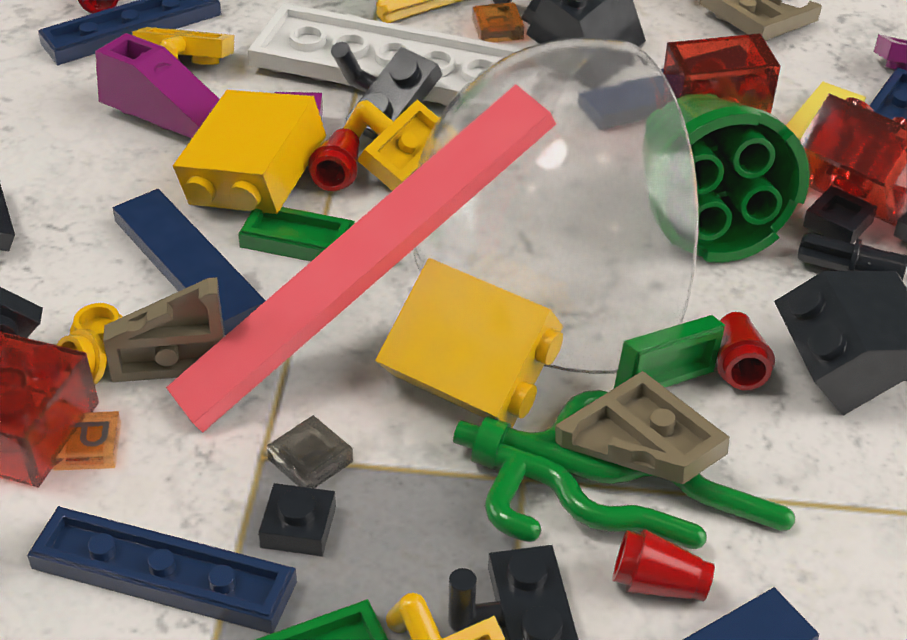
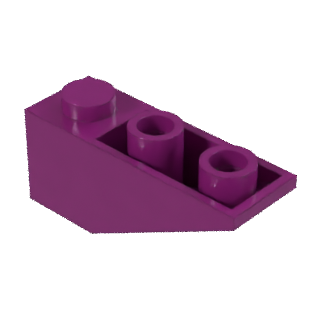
(152, 85)

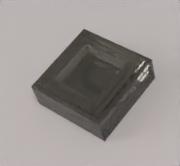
(310, 453)

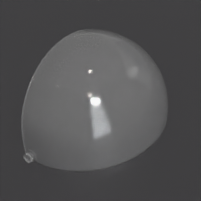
(594, 210)

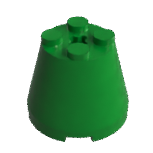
(746, 175)

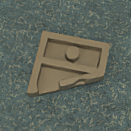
(764, 16)
(165, 335)
(645, 430)

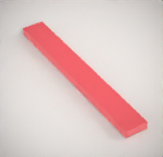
(360, 257)

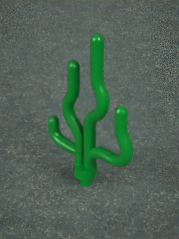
(543, 460)

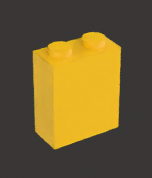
(250, 151)
(471, 343)

